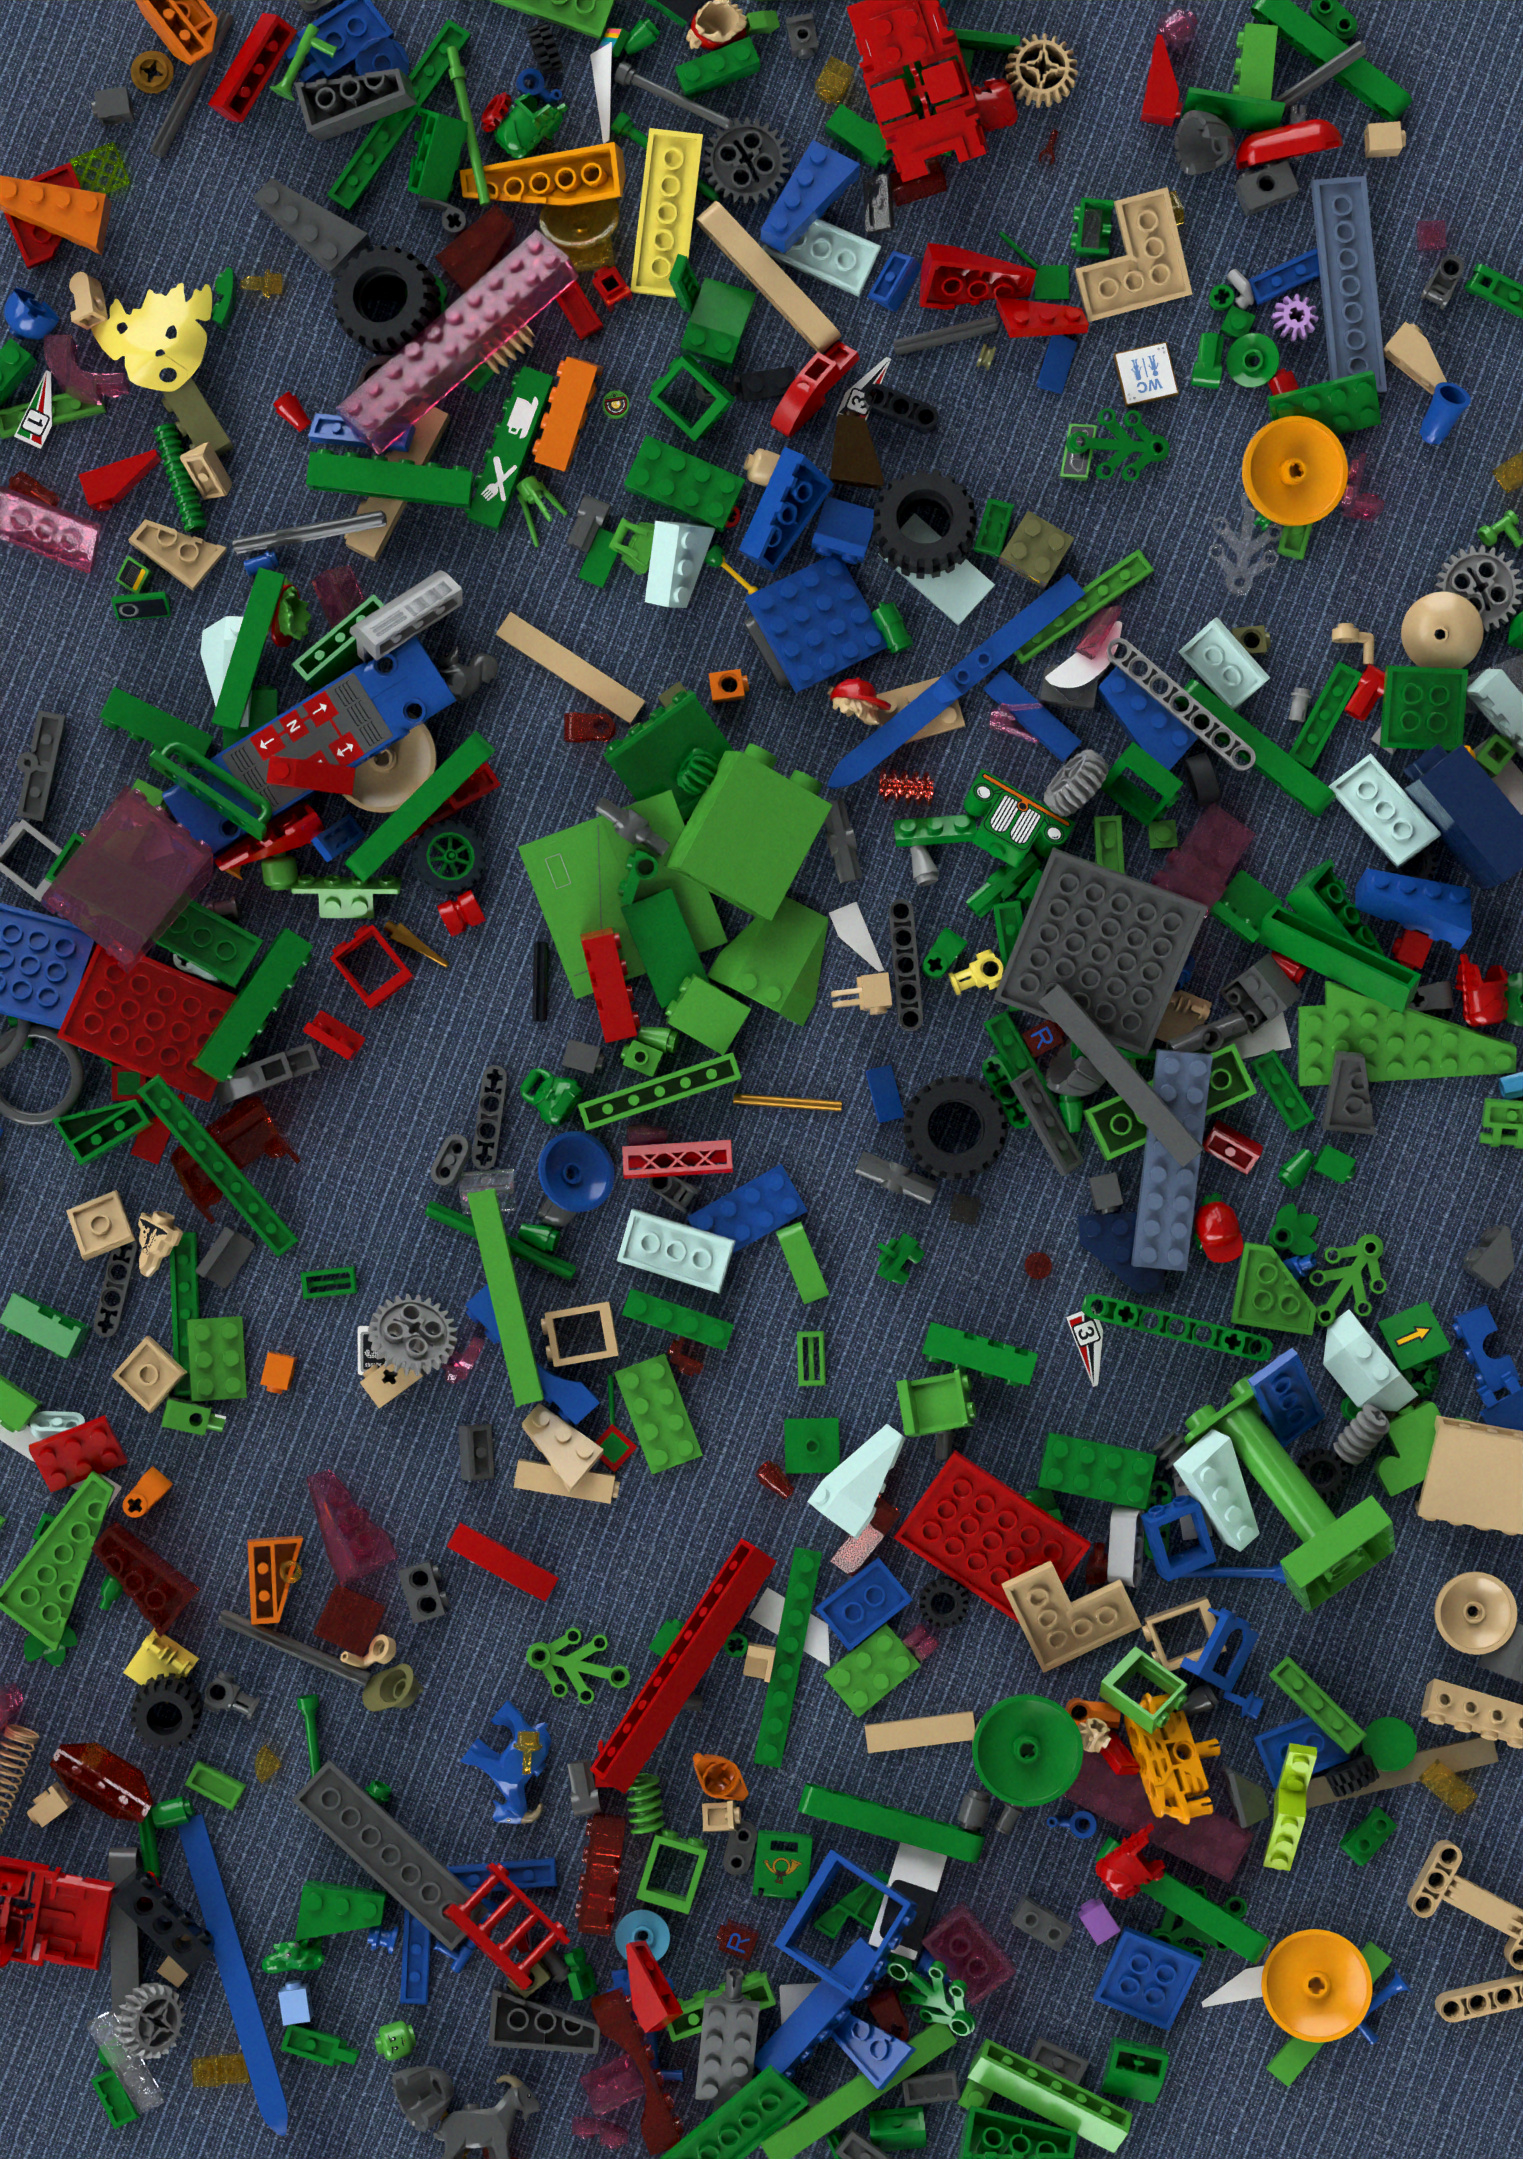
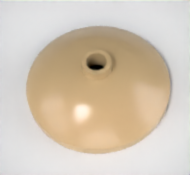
(1447, 612)
(1493, 1619)

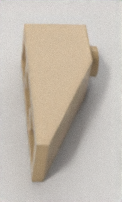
(1414, 356)

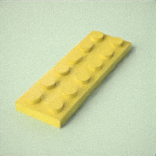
(665, 208)

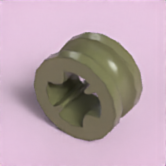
(986, 356)

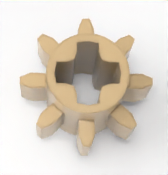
(1094, 1734)

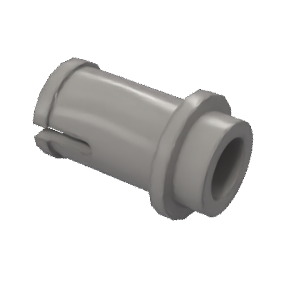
(1299, 704)

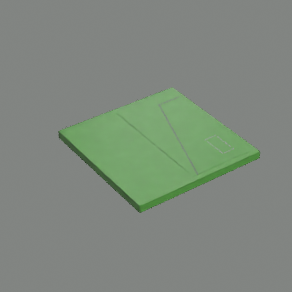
(579, 880)

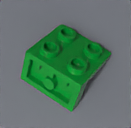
(1244, 906)

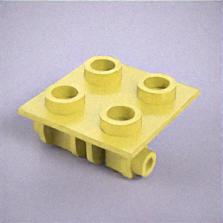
(159, 1657)

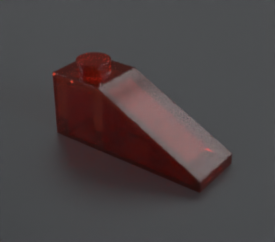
(855, 1551)

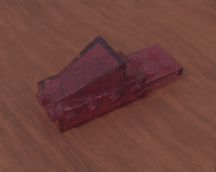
(1205, 858)

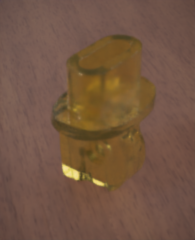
(269, 284)
(527, 1742)

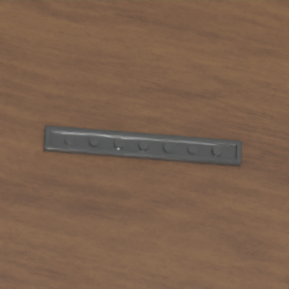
(1121, 1075)

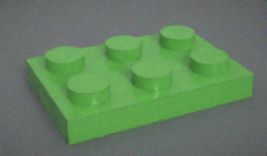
(216, 1358)
(871, 1669)

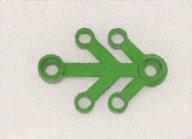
(1350, 1276)
(573, 1664)

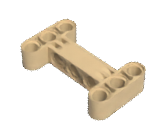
(1466, 1897)

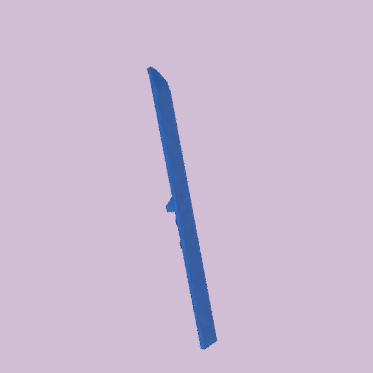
(956, 682)
(234, 1973)

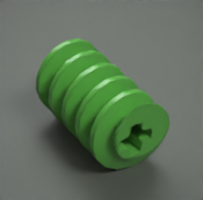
(646, 1804)

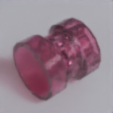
(924, 1646)

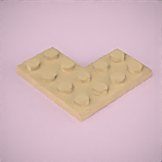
(1152, 266)
(1063, 1628)

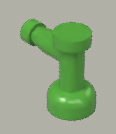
(1489, 534)

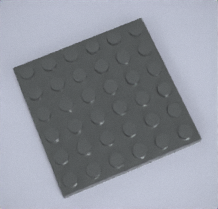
(1108, 945)

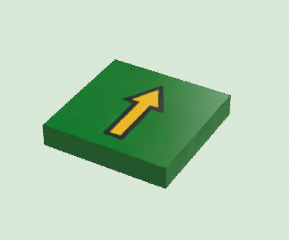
(1414, 1336)

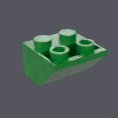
(1134, 2070)

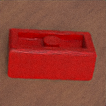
(1232, 1147)

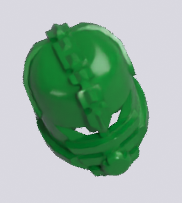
(526, 128)

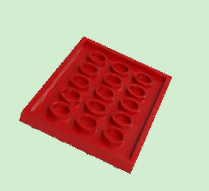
(146, 1020)
(986, 1532)

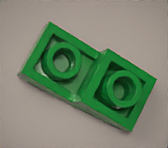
(226, 289)

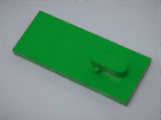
(1235, 109)

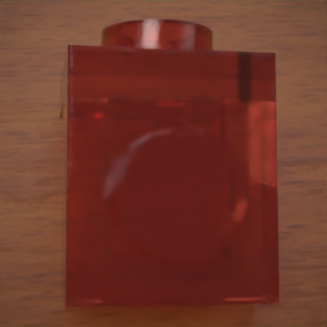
(687, 1364)

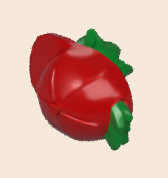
(1218, 1230)

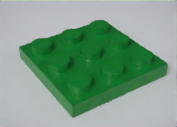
(1423, 707)

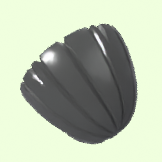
(1203, 142)
(1072, 1076)
(422, 2094)

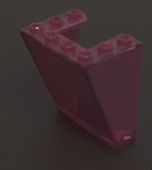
(130, 878)

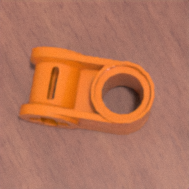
(149, 1489)

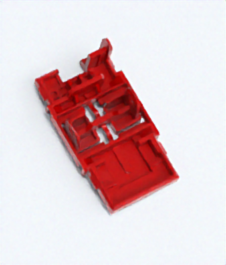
(67, 1917)

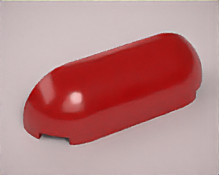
(1287, 142)

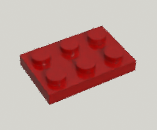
(77, 1452)

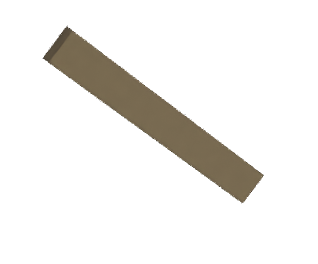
(1455, 1755)

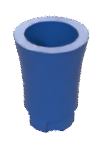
(1444, 410)

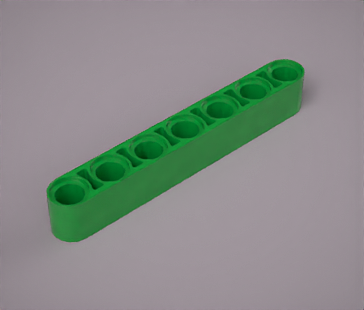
(1321, 46)
(1269, 759)
(420, 806)
(891, 1823)
(1201, 1911)

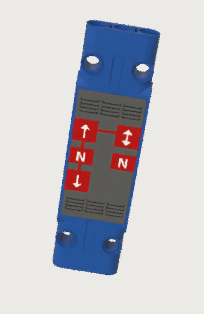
(335, 726)

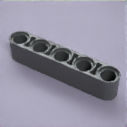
(909, 952)

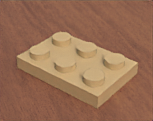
(899, 698)

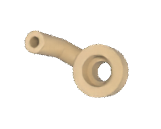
(1346, 633)
(381, 1650)

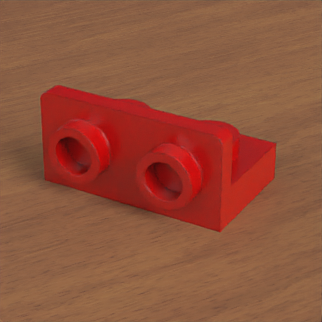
(335, 1035)

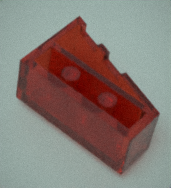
(477, 249)

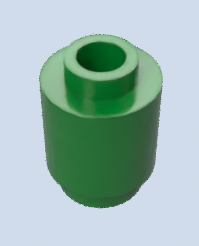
(172, 1812)

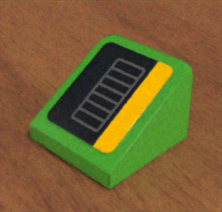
(133, 575)

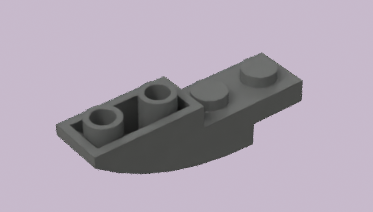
(268, 1073)

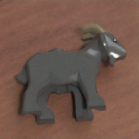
(489, 2126)

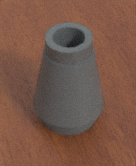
(1200, 1700)

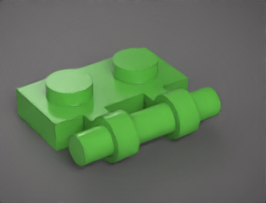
(1501, 1115)

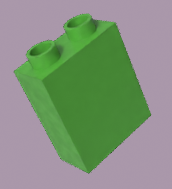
(750, 831)

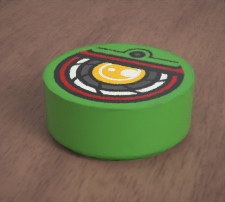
(616, 405)

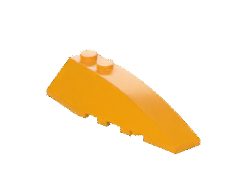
(554, 178)

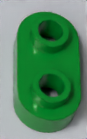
(1333, 17)

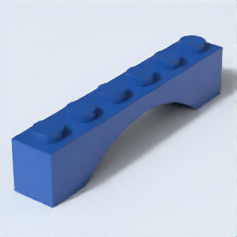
(570, 1395)

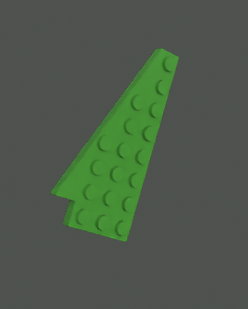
(1392, 1042)

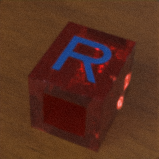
(1043, 1037)
(737, 1939)

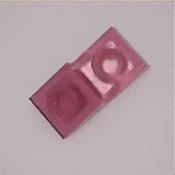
(610, 2134)

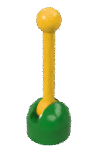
(716, 558)

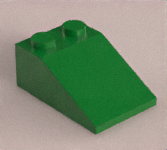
(718, 323)

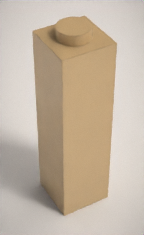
(541, 1478)

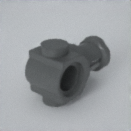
(233, 1698)

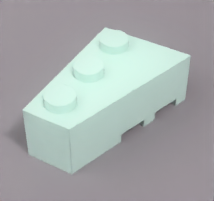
(676, 562)

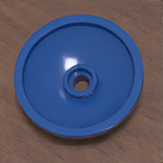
(589, 1169)

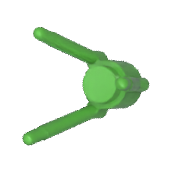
(532, 492)

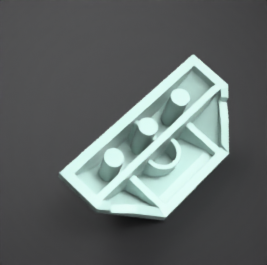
(1364, 1367)

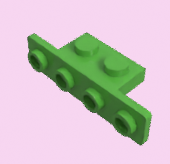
(346, 895)

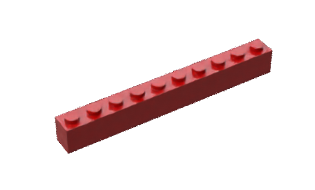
(683, 1666)

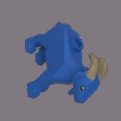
(507, 1767)

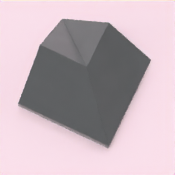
(1246, 1797)

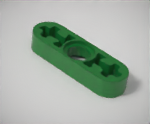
(992, 1077)
(1164, 1499)

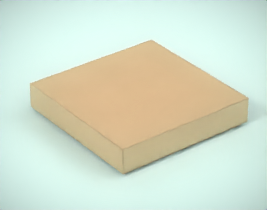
(100, 1225)
(149, 1374)

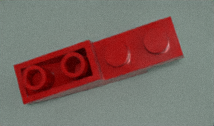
(808, 389)

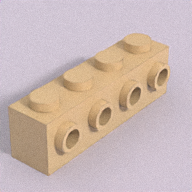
(1473, 1712)

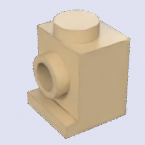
(49, 1805)

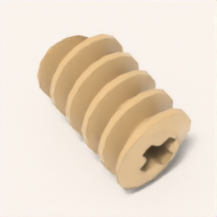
(508, 349)

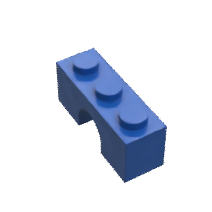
(1472, 1328)

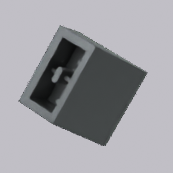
(1261, 993)
(1492, 1258)

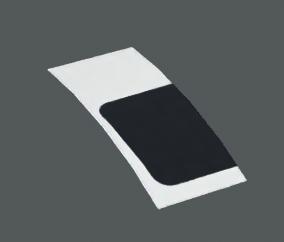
(917, 1877)

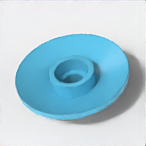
(643, 1920)

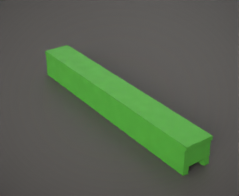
(505, 1296)

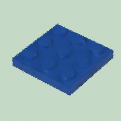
(1147, 1978)

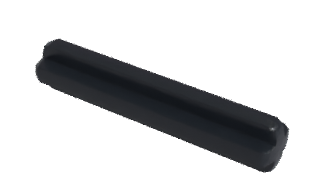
(540, 981)

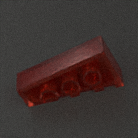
(146, 1577)
(601, 1874)

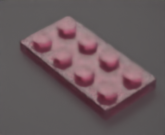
(48, 530)

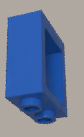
(1188, 1560)

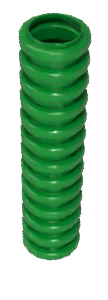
(180, 477)

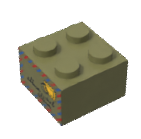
(1036, 549)

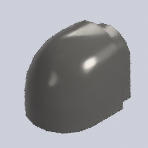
(554, 1215)

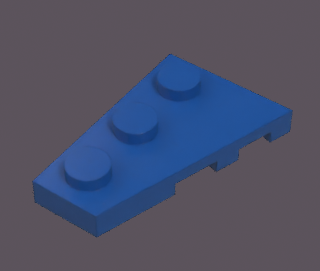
(871, 2049)

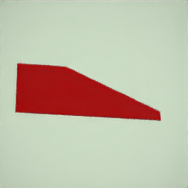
(152, 1141)

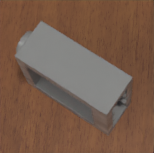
(15, 833)

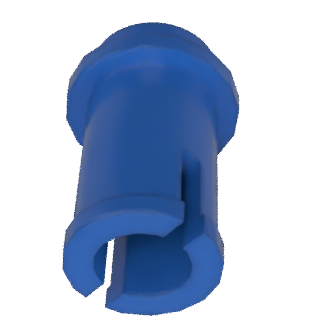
(265, 561)

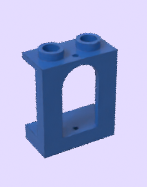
(1214, 1646)

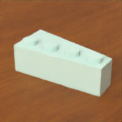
(1217, 1484)

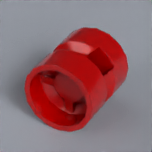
(461, 913)

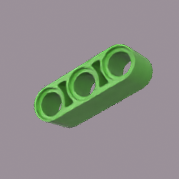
(802, 1263)

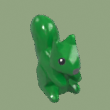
(294, 1955)

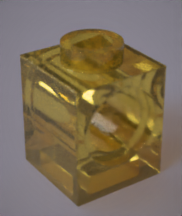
(834, 80)

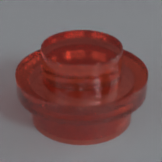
(1038, 1265)

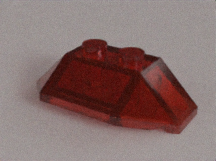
(103, 1780)

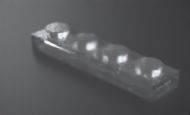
(129, 2069)

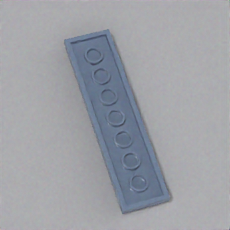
(1348, 278)
(1167, 1187)

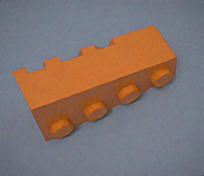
(60, 210)

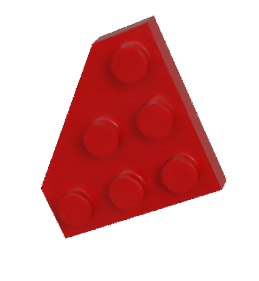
(34, 242)

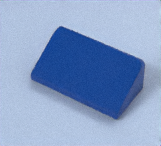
(894, 281)
(1056, 364)
(884, 1093)

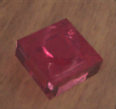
(1431, 235)

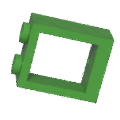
(1139, 1661)
(663, 1897)

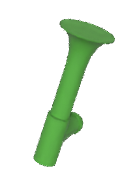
(309, 39)

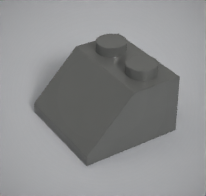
(1508, 1658)

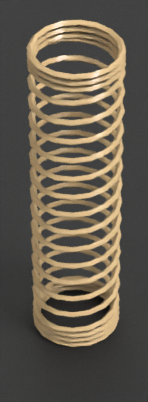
(20, 1735)

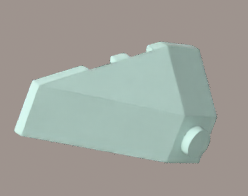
(216, 653)
(853, 1487)

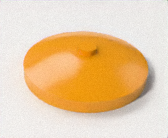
(1294, 471)
(1316, 1985)

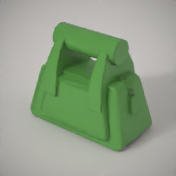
(639, 548)

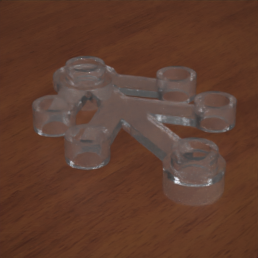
(1244, 550)

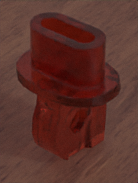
(1097, 1565)

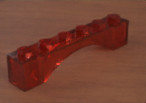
(617, 2022)

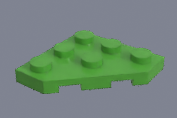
(1269, 1293)

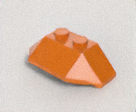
(182, 25)

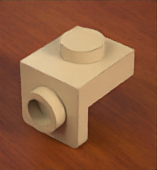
(721, 1816)

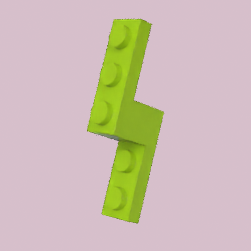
(1289, 1806)

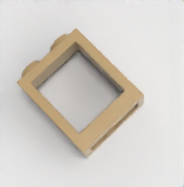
(608, 1326)
(1151, 1634)

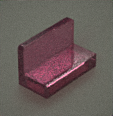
(338, 593)

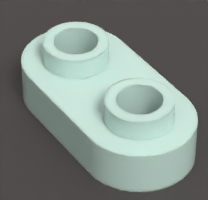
(53, 1422)

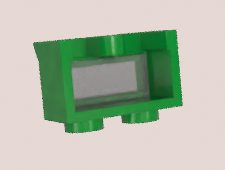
(1092, 229)

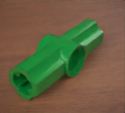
(1001, 885)

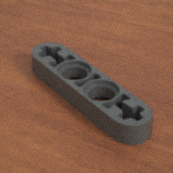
(489, 1117)
(120, 1286)

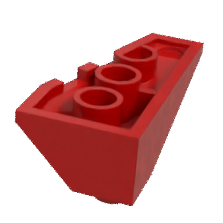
(283, 833)

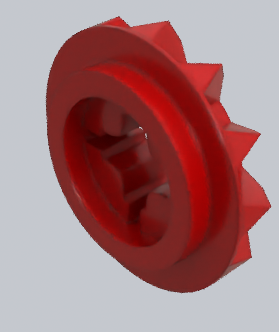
(495, 112)

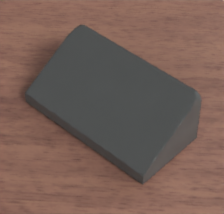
(476, 1452)

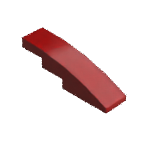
(474, 788)
(502, 1561)

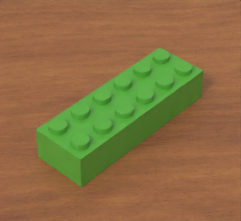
(1121, 1130)

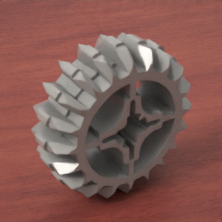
(1076, 783)
(138, 2033)

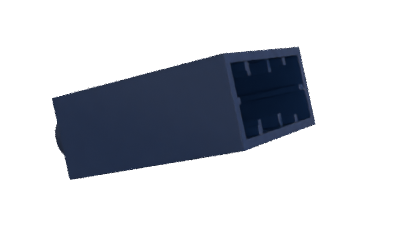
(1470, 813)

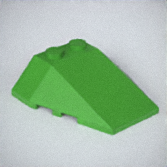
(777, 960)

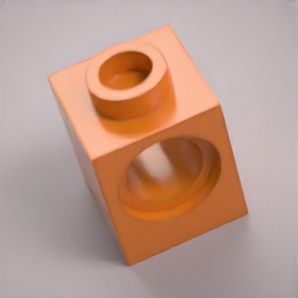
(719, 695)
(278, 1372)

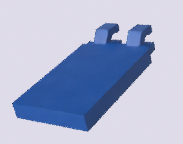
(347, 28)
(1508, 1410)

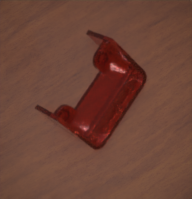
(243, 1136)

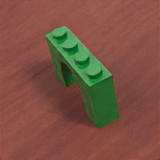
(865, 138)

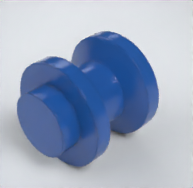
(382, 1937)

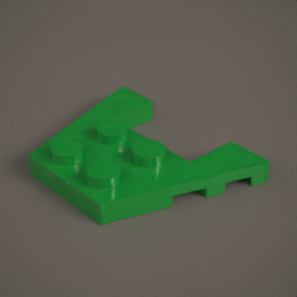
(860, 1903)

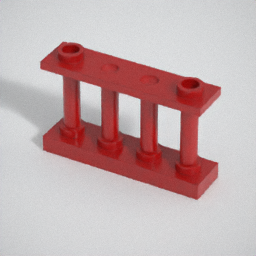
(480, 1934)

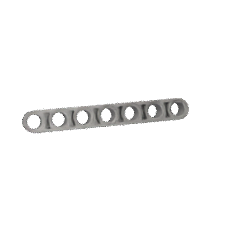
(1194, 707)

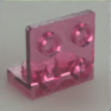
(1362, 507)

